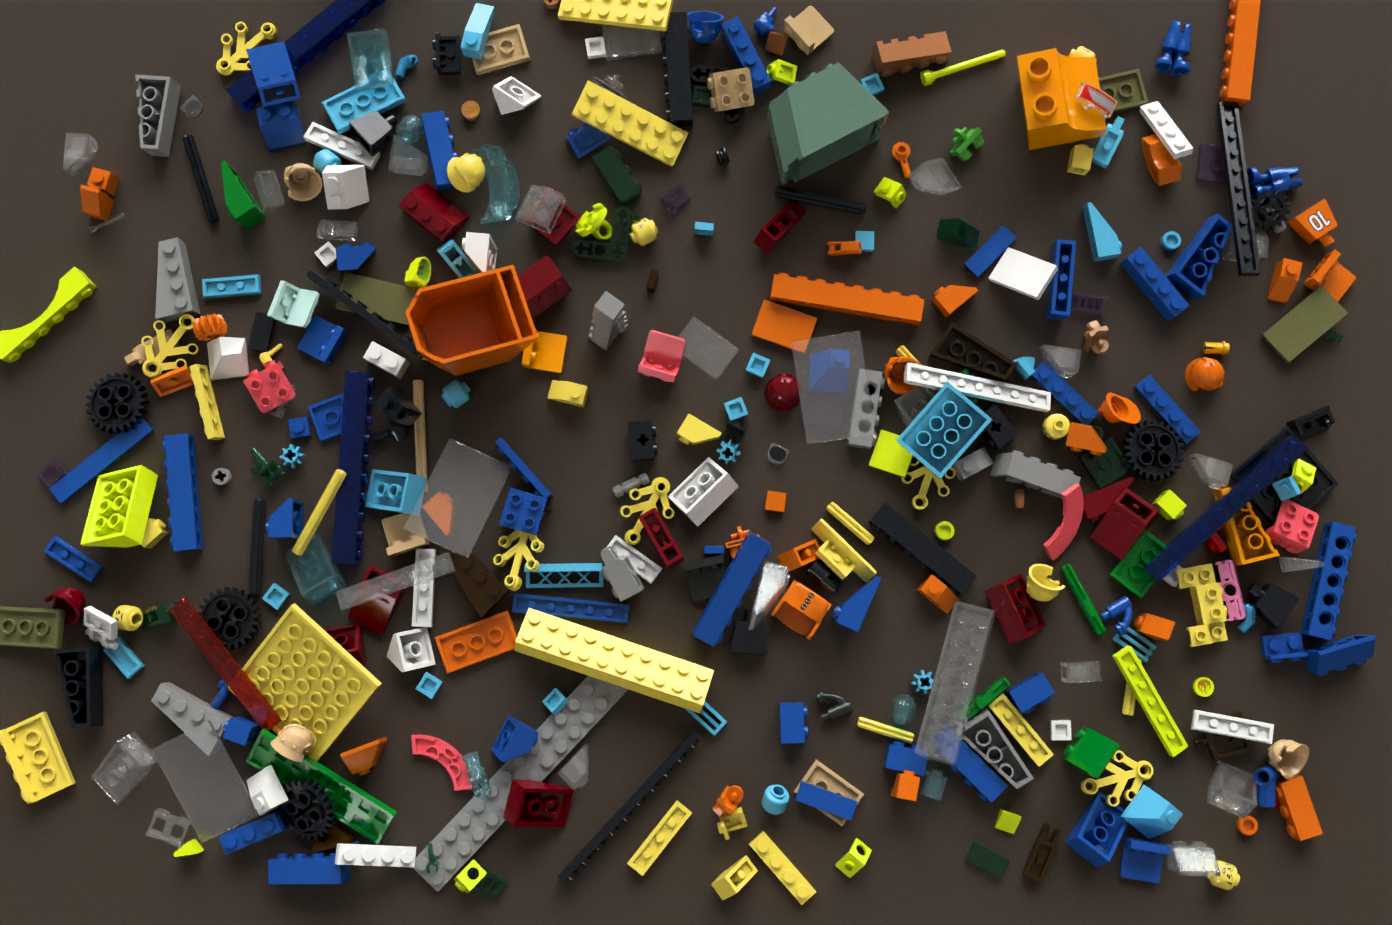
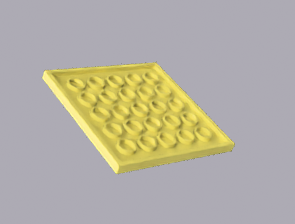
(309, 679)

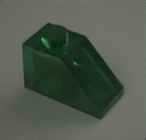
(957, 233)
(158, 616)

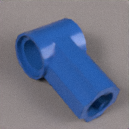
(1266, 788)

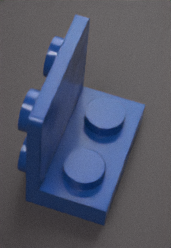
(323, 340)
(523, 511)
(1142, 859)

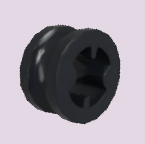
(722, 156)

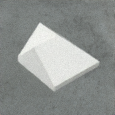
(513, 95)
(227, 358)
(411, 650)

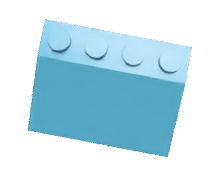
(943, 430)

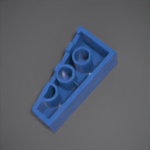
(1197, 261)

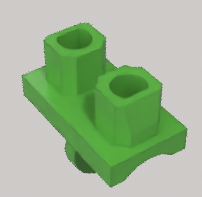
(965, 139)

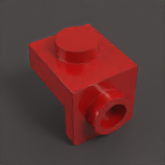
(1215, 543)

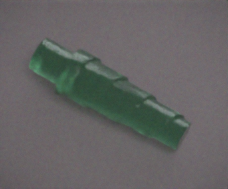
(1332, 335)

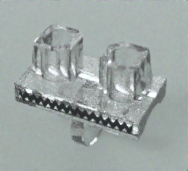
(613, 82)

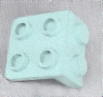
(293, 305)

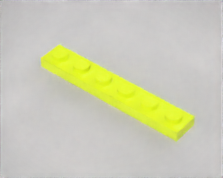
(1150, 701)

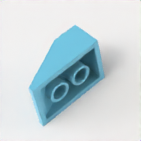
(394, 491)

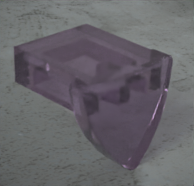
(675, 198)
(53, 472)

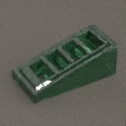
(482, 887)

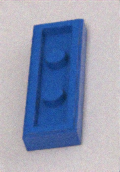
(989, 251)
(73, 559)
(826, 800)

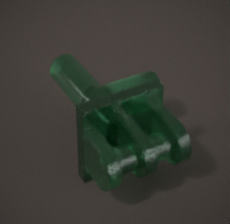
(266, 469)

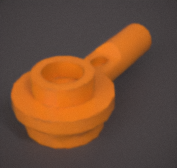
(901, 152)

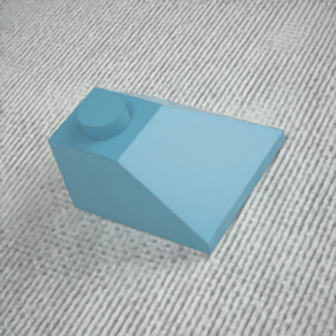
(1151, 813)

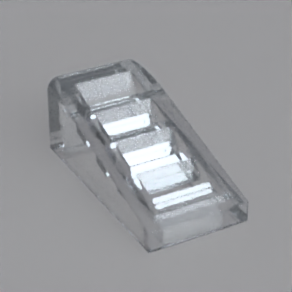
(1294, 564)

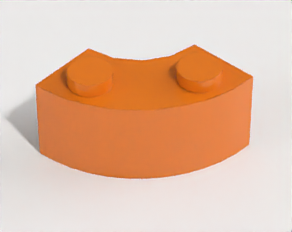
(1160, 162)

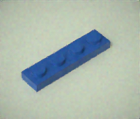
(1064, 394)
(1166, 409)
(516, 463)

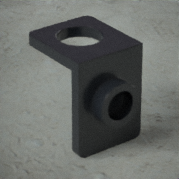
(735, 428)

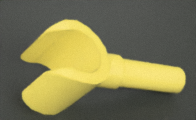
(265, 356)

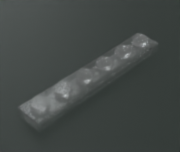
(395, 581)

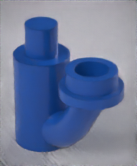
(1117, 608)

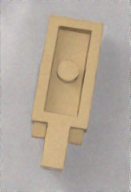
(139, 354)

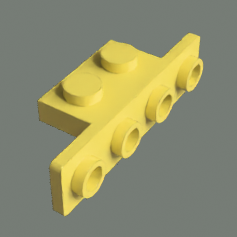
(839, 554)

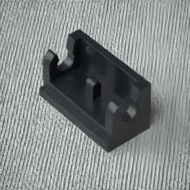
(1312, 422)

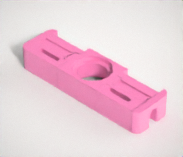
(1229, 576)

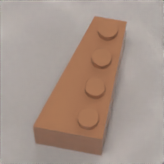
(910, 53)

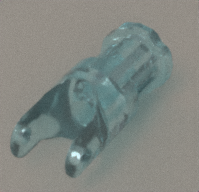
(476, 773)

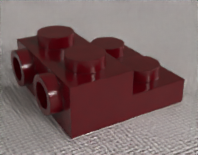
(565, 223)

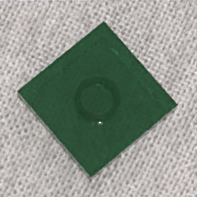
(1106, 467)

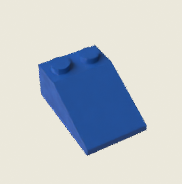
(853, 610)
(1097, 831)

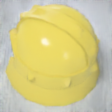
(466, 172)
(1041, 587)

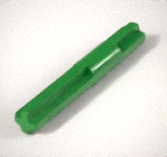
(1083, 600)

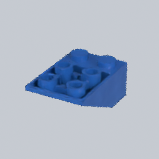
(273, 74)

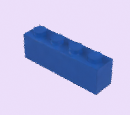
(745, 54)
(438, 147)
(1154, 284)
(1061, 285)
(978, 774)
(306, 869)

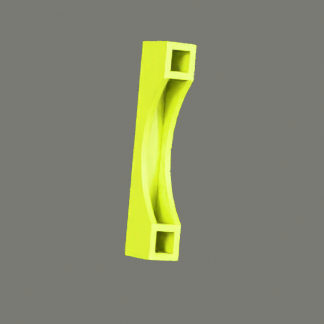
(71, 291)

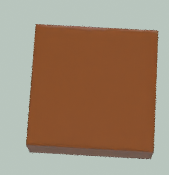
(776, 43)

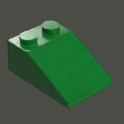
(239, 200)
(1090, 752)

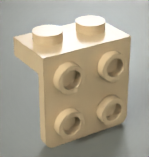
(808, 29)
(730, 89)

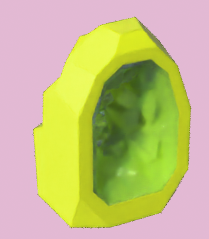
(418, 273)

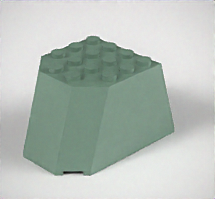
(822, 122)

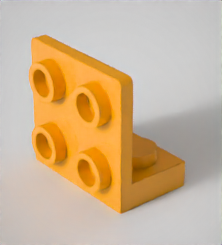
(545, 352)

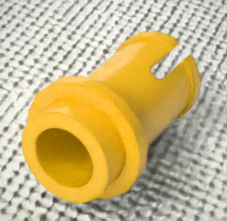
(1216, 348)

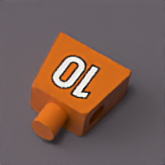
(1315, 223)

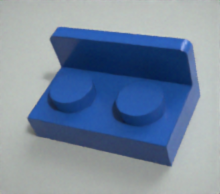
(585, 139)
(1282, 646)

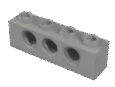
(876, 382)

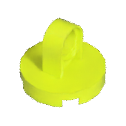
(593, 221)

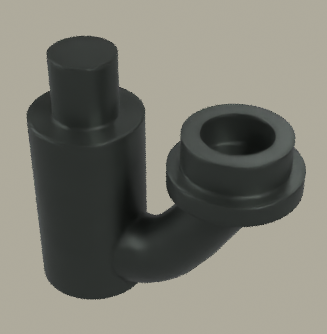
(835, 712)

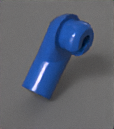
(221, 696)

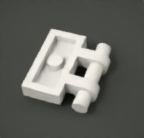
(101, 627)

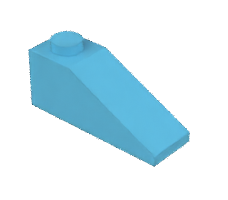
(477, 31)
(1102, 238)
(456, 259)

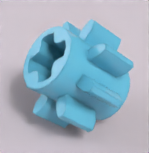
(289, 452)
(723, 453)
(917, 682)

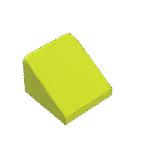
(1007, 821)
(190, 848)

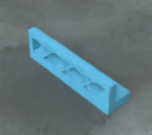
(575, 567)

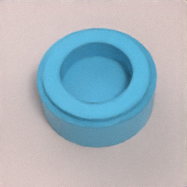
(1170, 241)

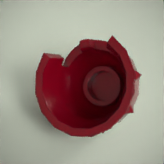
(782, 392)
(71, 601)

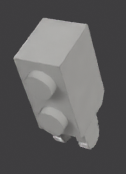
(620, 574)

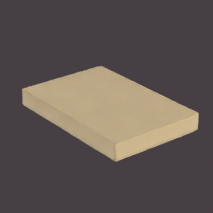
(503, 49)
(825, 778)

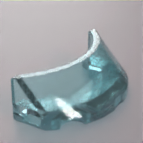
(502, 183)

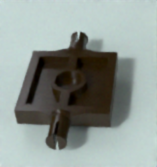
(1224, 746)

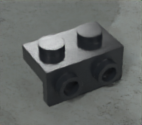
(447, 54)

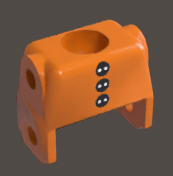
(801, 609)

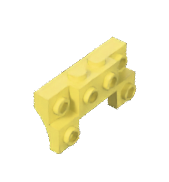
(1207, 604)

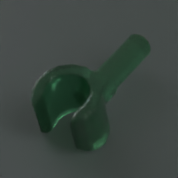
(432, 861)

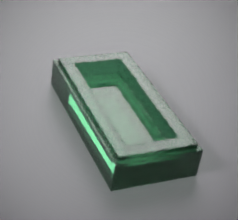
(987, 859)

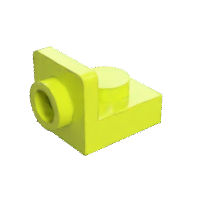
(782, 71)

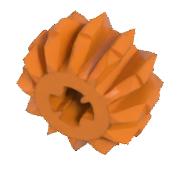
(209, 327)

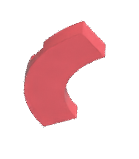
(1072, 512)
(446, 755)

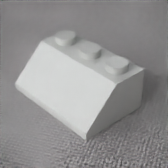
(480, 250)
(703, 491)

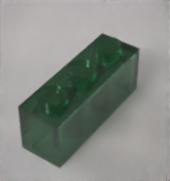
(617, 176)

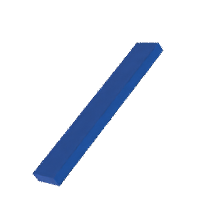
(100, 461)
(572, 608)

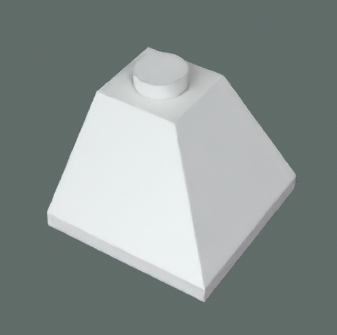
(266, 791)

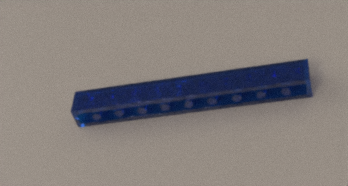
(307, 43)
(353, 461)
(1224, 508)

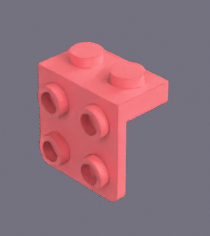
(662, 356)
(269, 386)
(1293, 527)

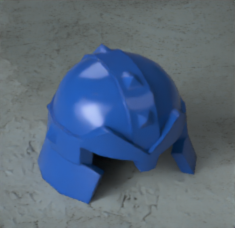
(704, 26)

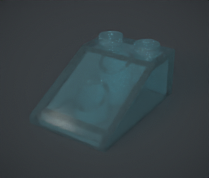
(371, 59)
(314, 572)

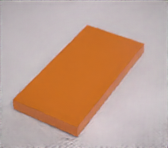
(477, 642)

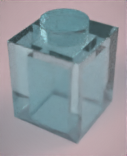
(933, 784)

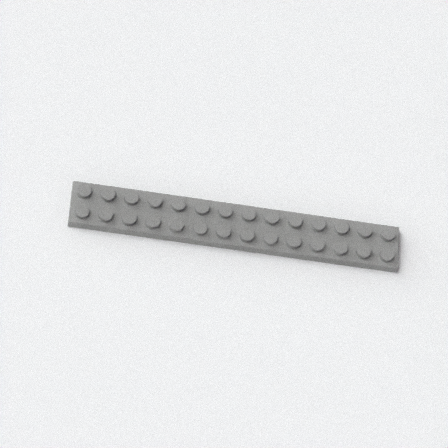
(485, 813)

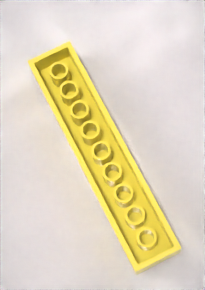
(613, 660)

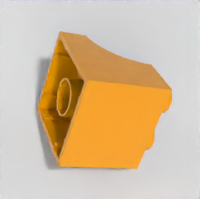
(1049, 102)

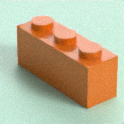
(1297, 808)

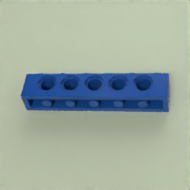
(1319, 587)

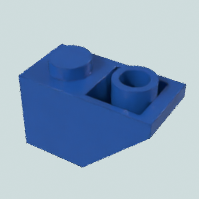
(353, 258)

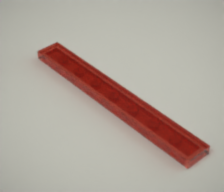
(225, 664)

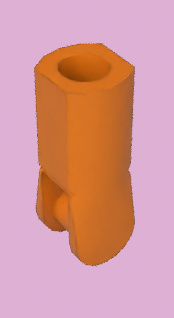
(847, 247)

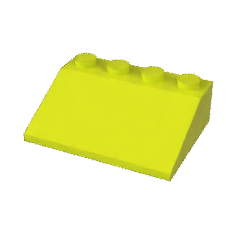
(120, 508)

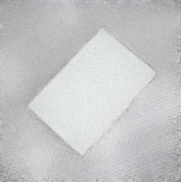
(1023, 273)

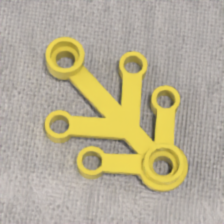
(241, 48)
(166, 348)
(926, 483)
(647, 505)
(518, 550)
(1121, 778)

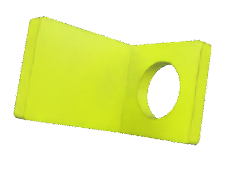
(853, 861)
(462, 880)

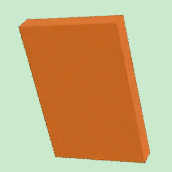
(782, 324)

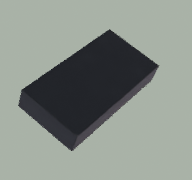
(261, 332)

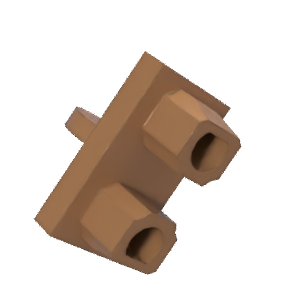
(1096, 337)

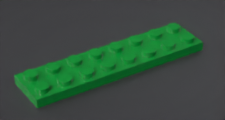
(353, 804)

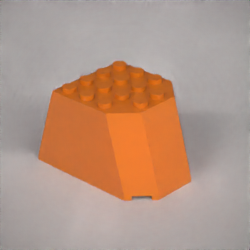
(471, 321)

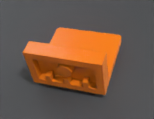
(1331, 276)

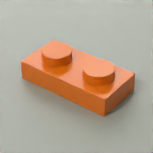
(172, 381)

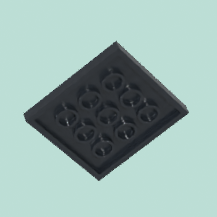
(1268, 500)

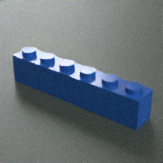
(183, 492)
(731, 589)

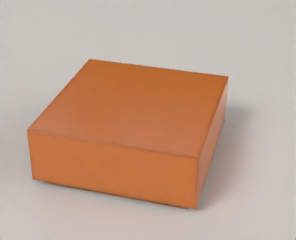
(775, 501)

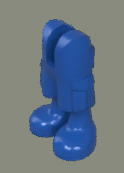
(1176, 43)
(1277, 178)

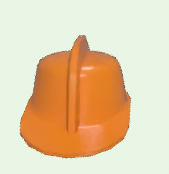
(1119, 409)

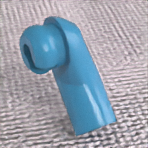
(404, 64)
(1249, 620)

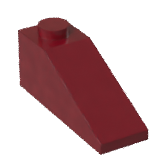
(779, 227)
(1102, 499)
(661, 539)

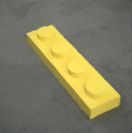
(207, 402)
(1020, 729)
(659, 837)
(782, 867)

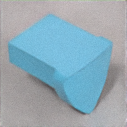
(1025, 366)

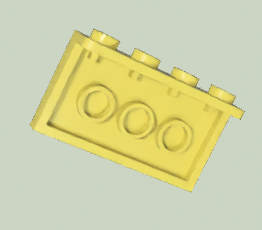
(36, 758)

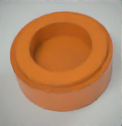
(1247, 826)

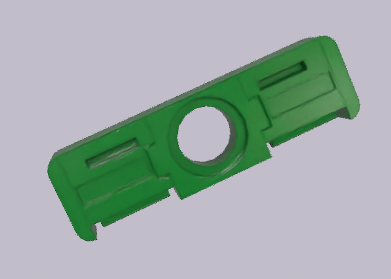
(988, 695)

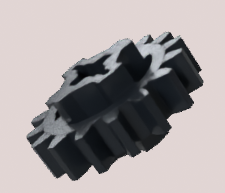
(1270, 201)

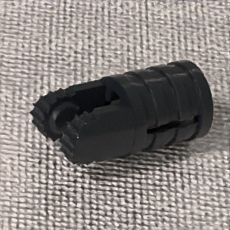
(823, 577)

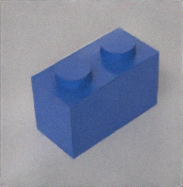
(1030, 692)
(792, 722)
(241, 730)
(903, 758)

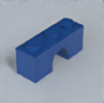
(252, 832)

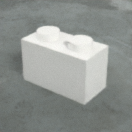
(386, 360)

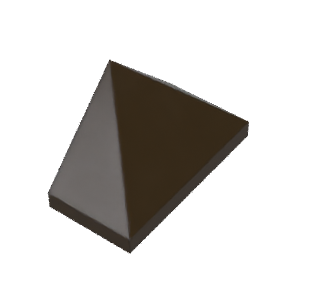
(330, 840)

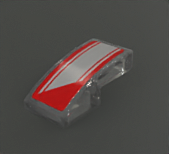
(1095, 98)

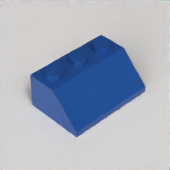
(1340, 654)

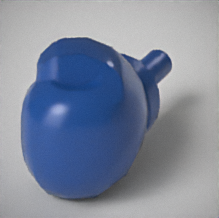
(764, 22)

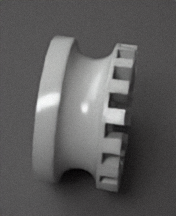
(216, 473)

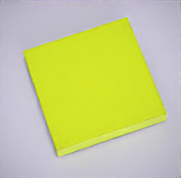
(890, 455)

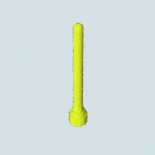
(928, 77)

